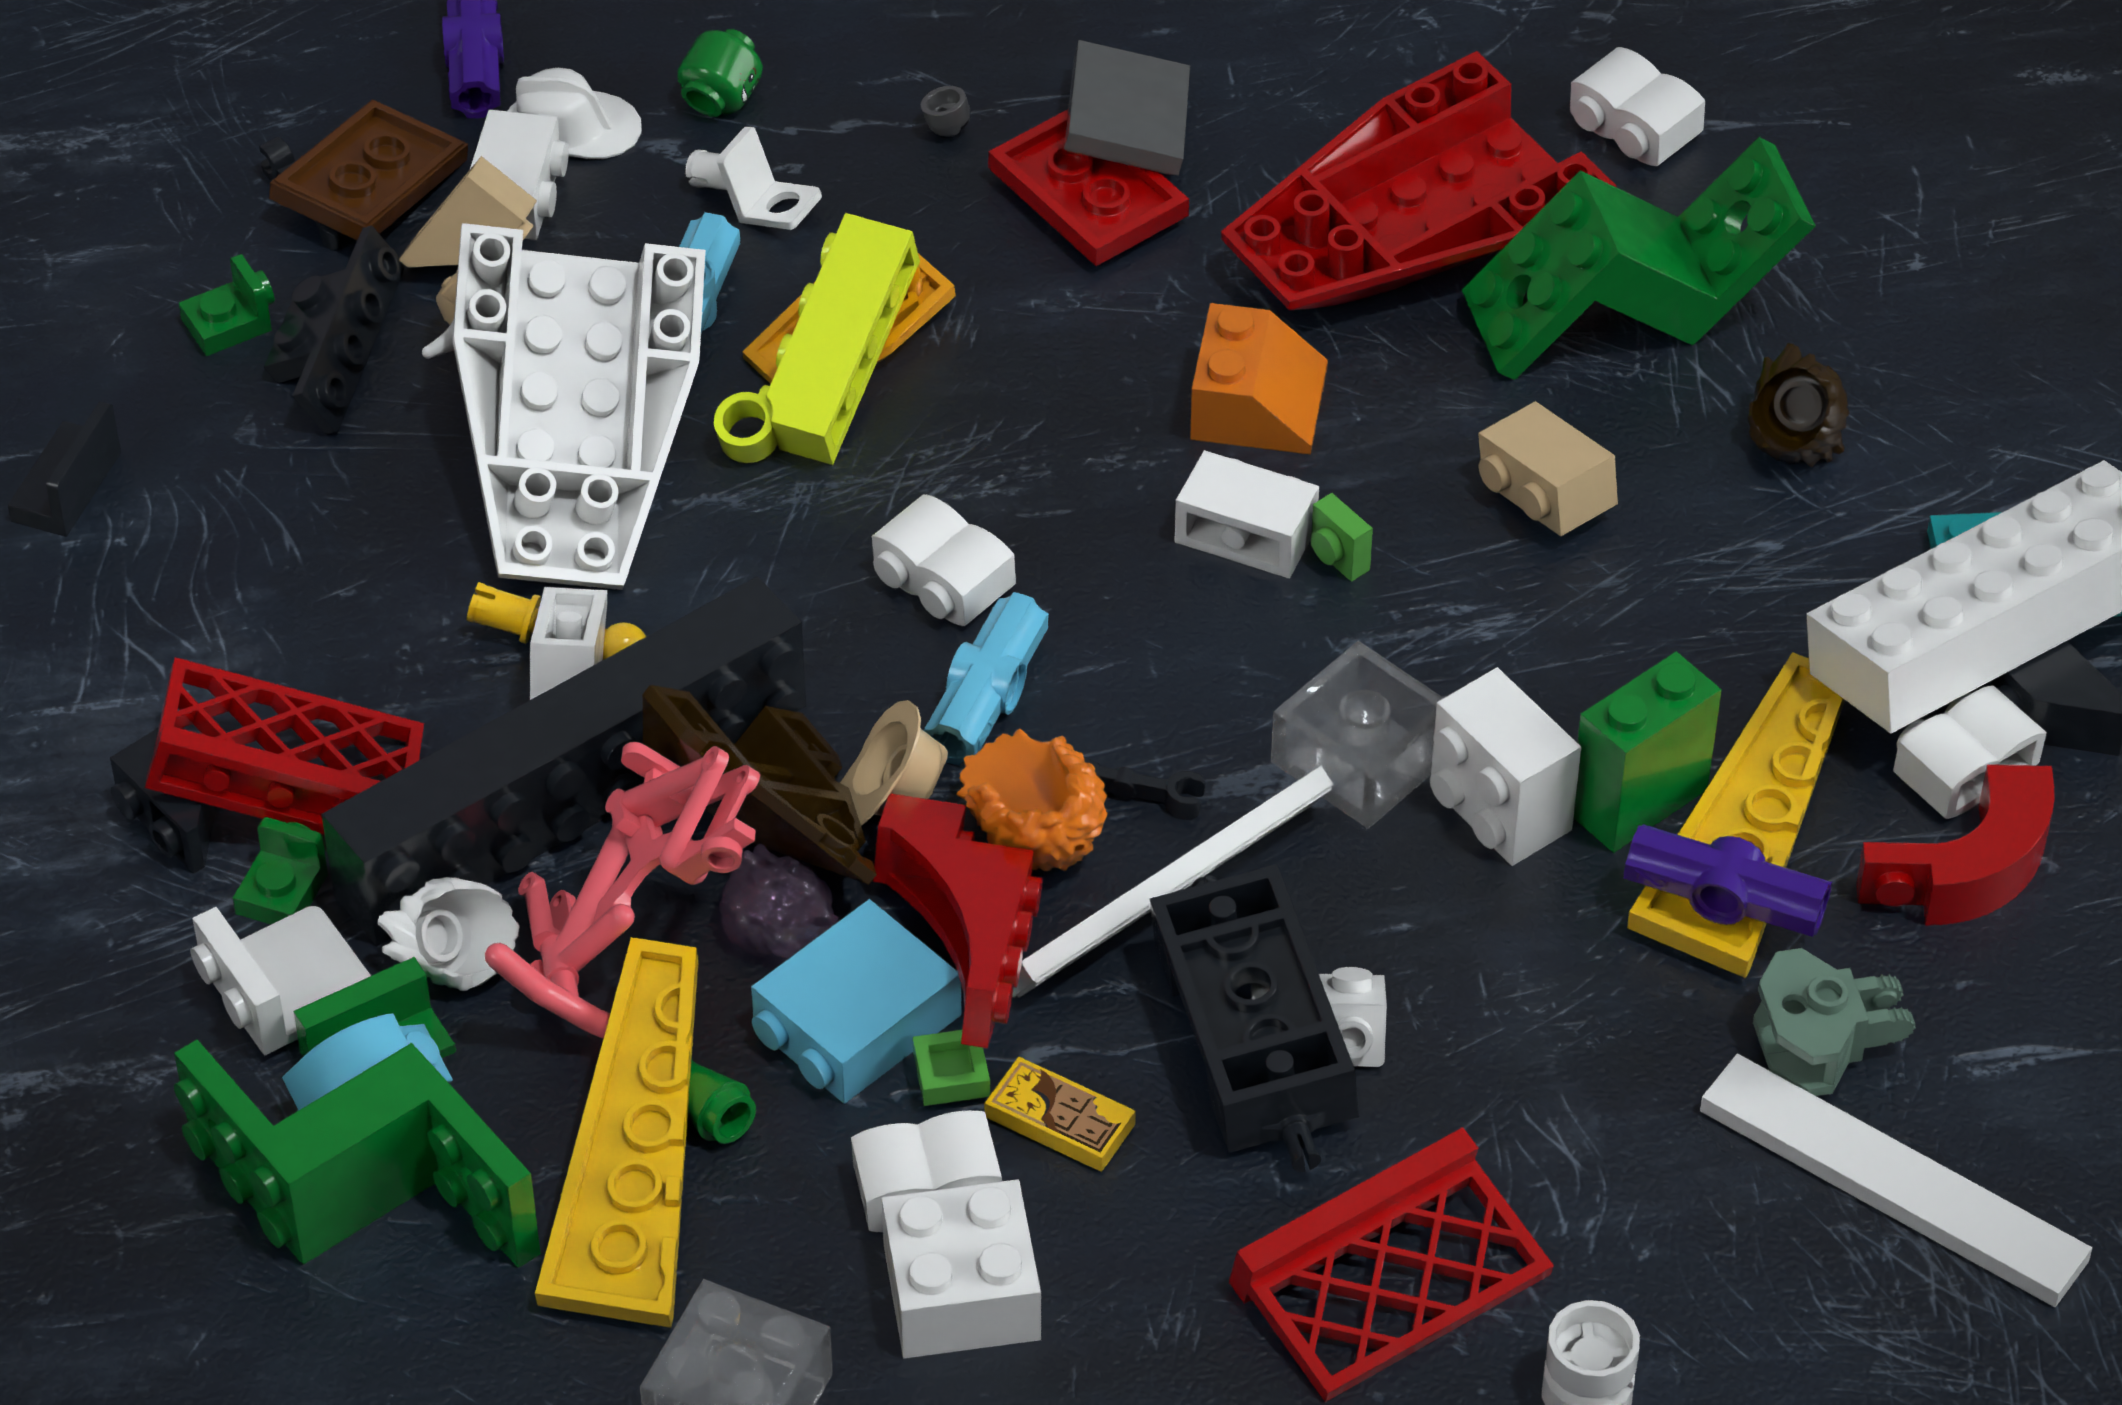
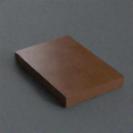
(368, 170)

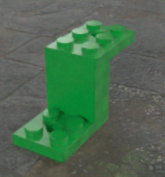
(1637, 258)
(357, 1154)

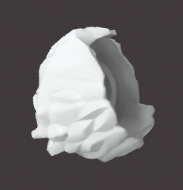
(450, 930)

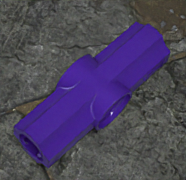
(473, 55)
(1727, 880)

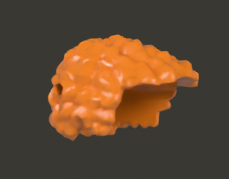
(1035, 798)

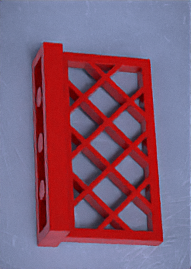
(278, 781)
(1348, 1225)

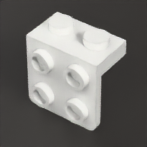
(274, 970)

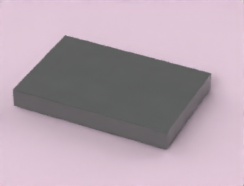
(1127, 108)

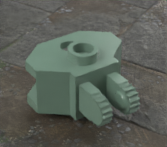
(1823, 1018)

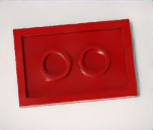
(1087, 199)

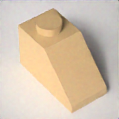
(480, 198)

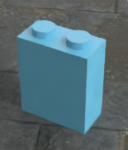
(855, 1001)

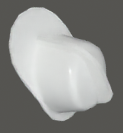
(588, 120)

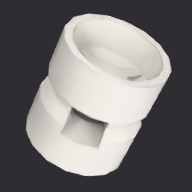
(1590, 1356)

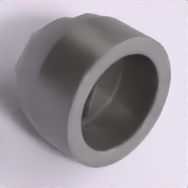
(946, 110)

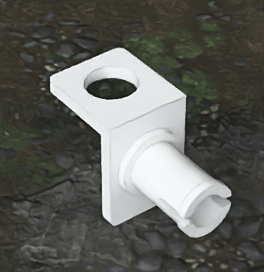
(750, 183)

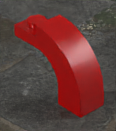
(1977, 871)

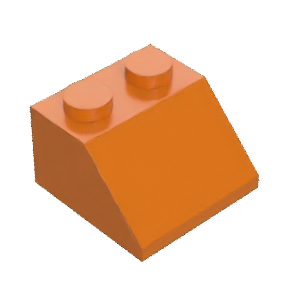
(1256, 382)

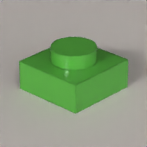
(1341, 537)
(949, 1069)

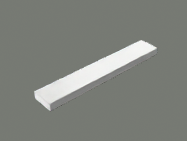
(1172, 878)
(1896, 1180)

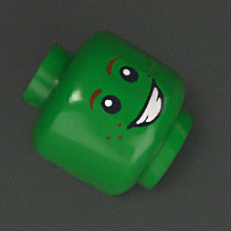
(719, 72)

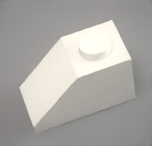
(566, 636)

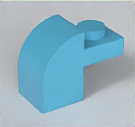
(353, 1052)

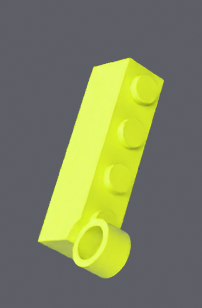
(831, 349)

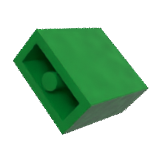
(1645, 750)

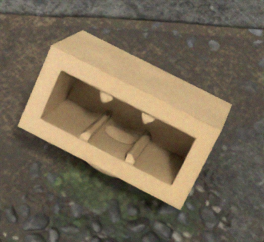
(1547, 468)

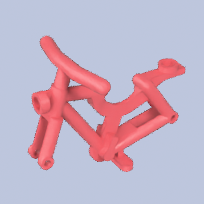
(577, 930)

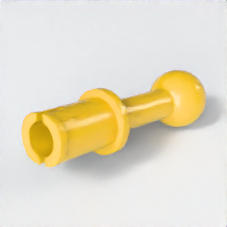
(519, 616)

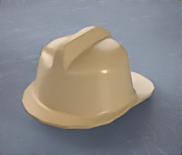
(894, 760)

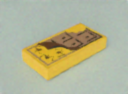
(1060, 1114)

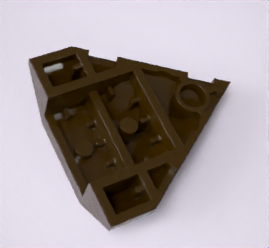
(797, 799)

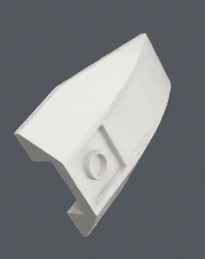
(572, 396)

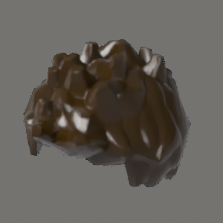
(1798, 409)

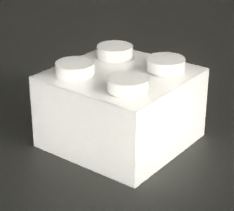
(1504, 766)
(961, 1268)

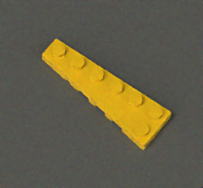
(1755, 797)
(624, 1183)

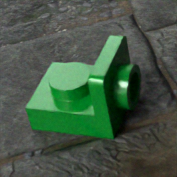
(230, 311)
(284, 872)

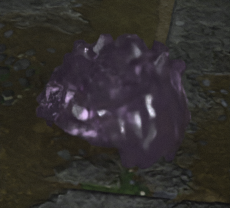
(775, 905)

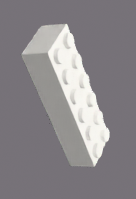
(1975, 603)

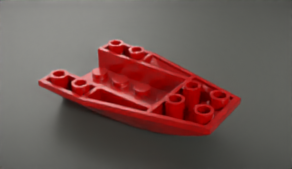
(1403, 193)

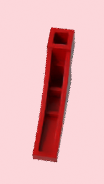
(970, 895)

